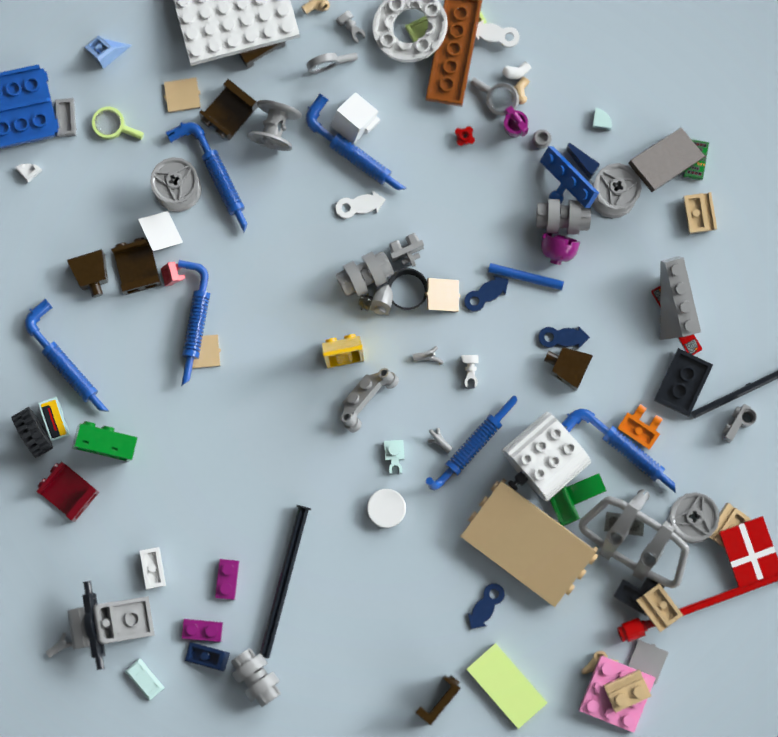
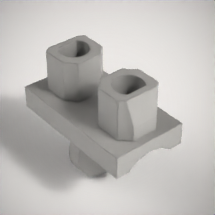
(398, 252)

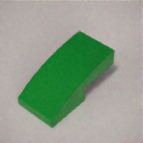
(586, 489)

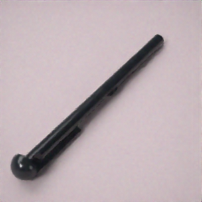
(734, 395)

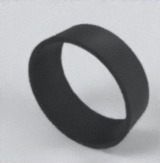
(408, 271)

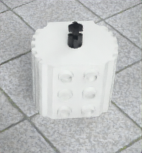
(545, 457)

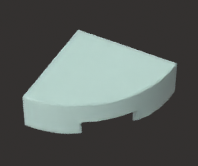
(601, 120)

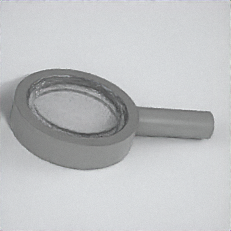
(328, 61)
(499, 96)

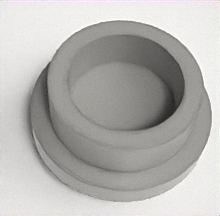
(541, 139)

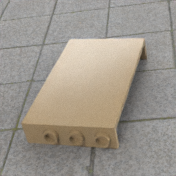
(528, 543)

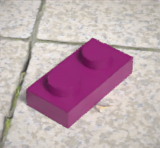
(227, 579)
(202, 630)

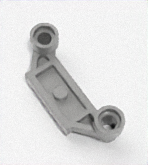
(362, 395)

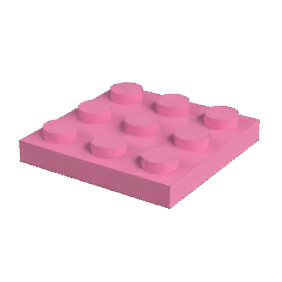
(597, 702)

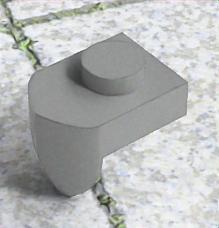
(382, 301)

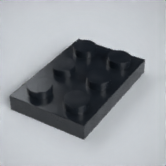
(683, 382)

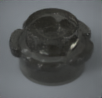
(365, 302)

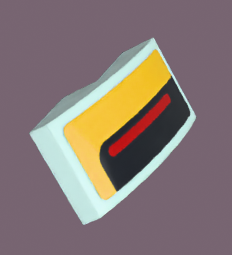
(53, 418)

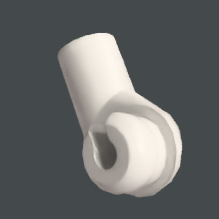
(516, 73)

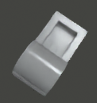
(731, 429)

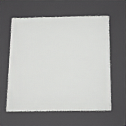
(160, 230)

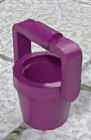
(515, 122)

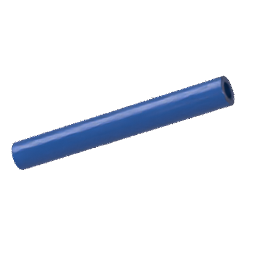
(526, 276)

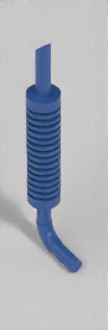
(196, 319)
(472, 446)

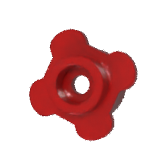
(465, 131)

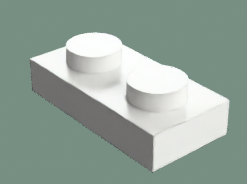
(152, 568)

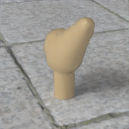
(592, 664)

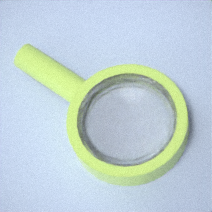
(109, 124)

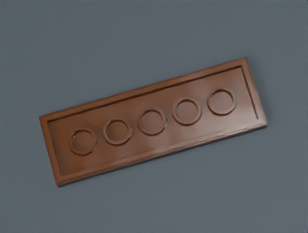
(454, 56)

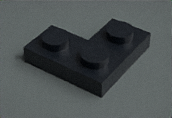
(629, 593)

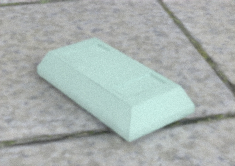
(144, 679)

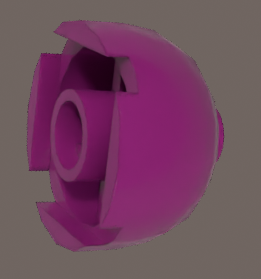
(559, 248)

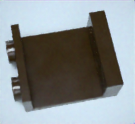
(229, 110)
(136, 266)

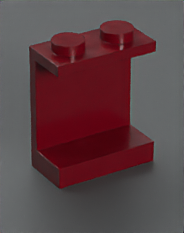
(67, 491)

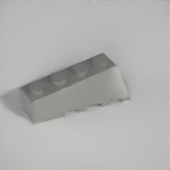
(677, 303)

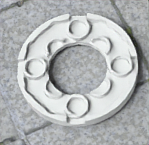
(424, 46)

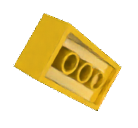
(343, 351)

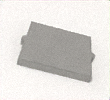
(648, 659)

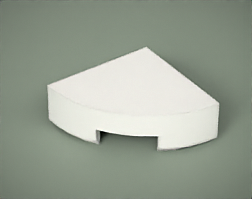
(28, 171)

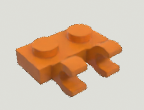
(638, 430)

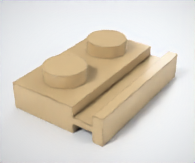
(700, 213)
(729, 517)
(659, 608)
(627, 690)

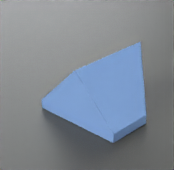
(105, 50)

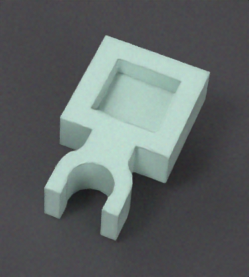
(394, 452)

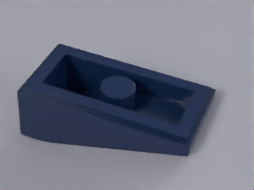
(585, 162)
(207, 656)

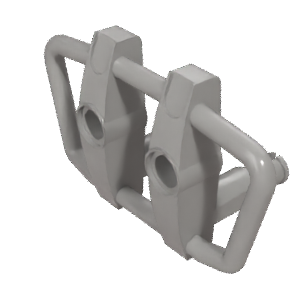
(623, 525)

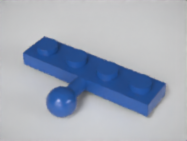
(568, 177)

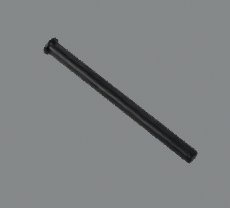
(284, 580)

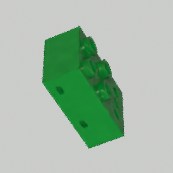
(104, 441)

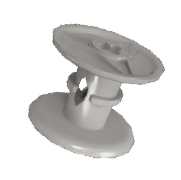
(277, 114)
(173, 172)
(617, 189)
(704, 510)

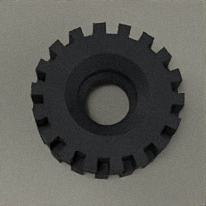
(32, 432)

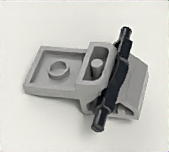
(108, 623)

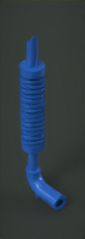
(346, 149)
(215, 168)
(60, 360)
(622, 444)

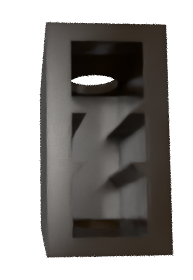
(90, 271)
(569, 366)

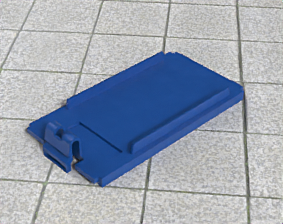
(25, 107)

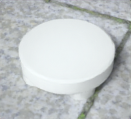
(386, 508)

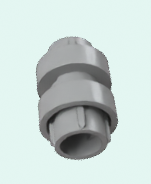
(549, 216)
(357, 277)
(260, 683)

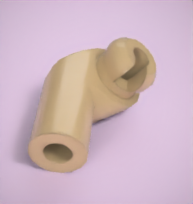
(321, 5)
(520, 86)

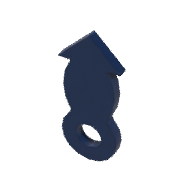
(488, 292)
(564, 337)
(485, 607)

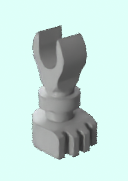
(346, 18)

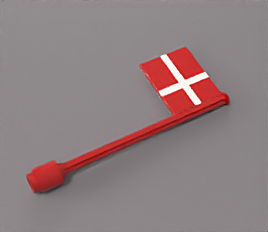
(752, 563)

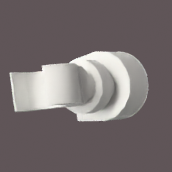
(470, 360)

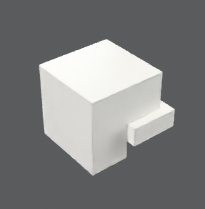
(355, 118)

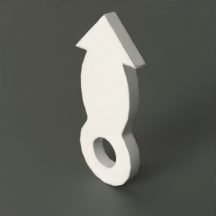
(494, 33)
(362, 205)

